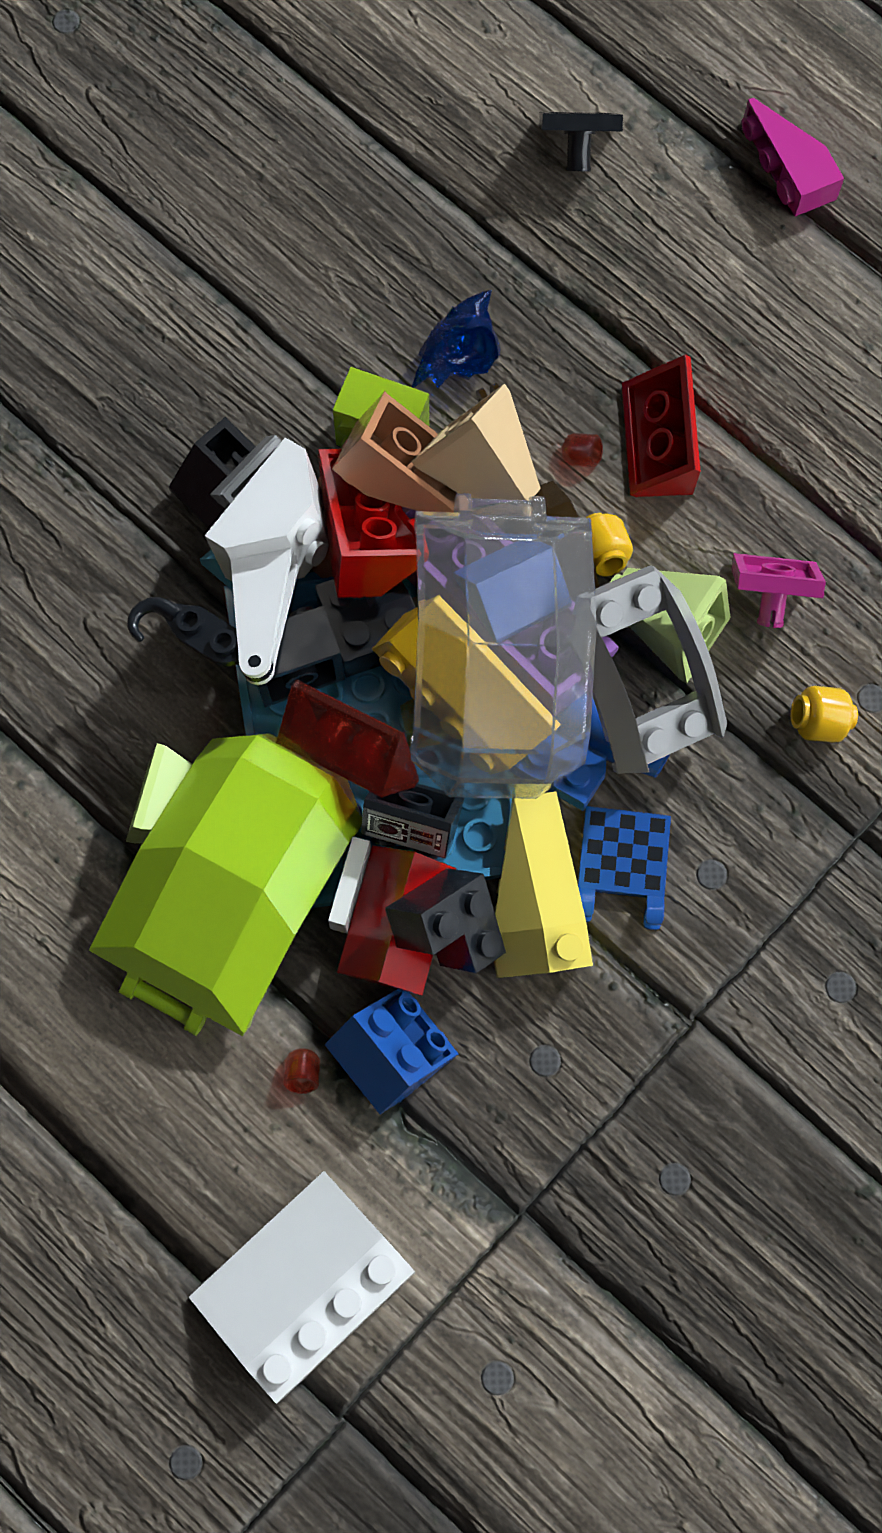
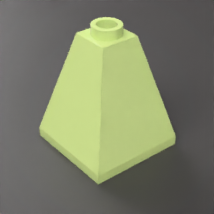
(709, 605)
(160, 782)

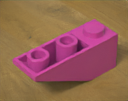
(797, 161)

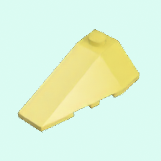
(539, 894)

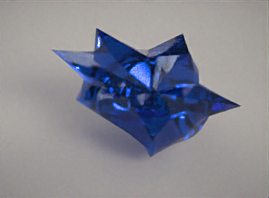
(460, 343)

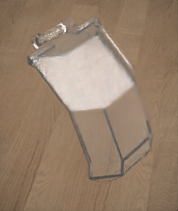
(503, 647)

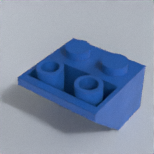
(390, 1049)

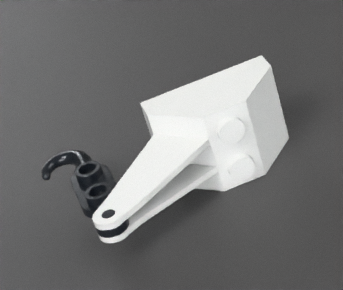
(262, 546)

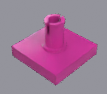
(776, 580)

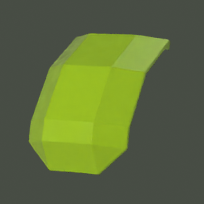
(227, 880)

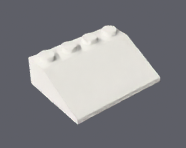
(301, 1286)

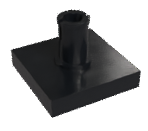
(580, 129)

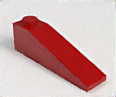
(367, 537)

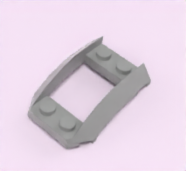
(676, 724)

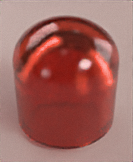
(582, 450)
(302, 1064)

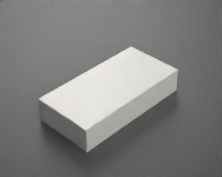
(349, 885)

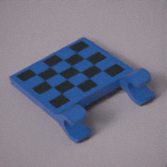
(625, 857)

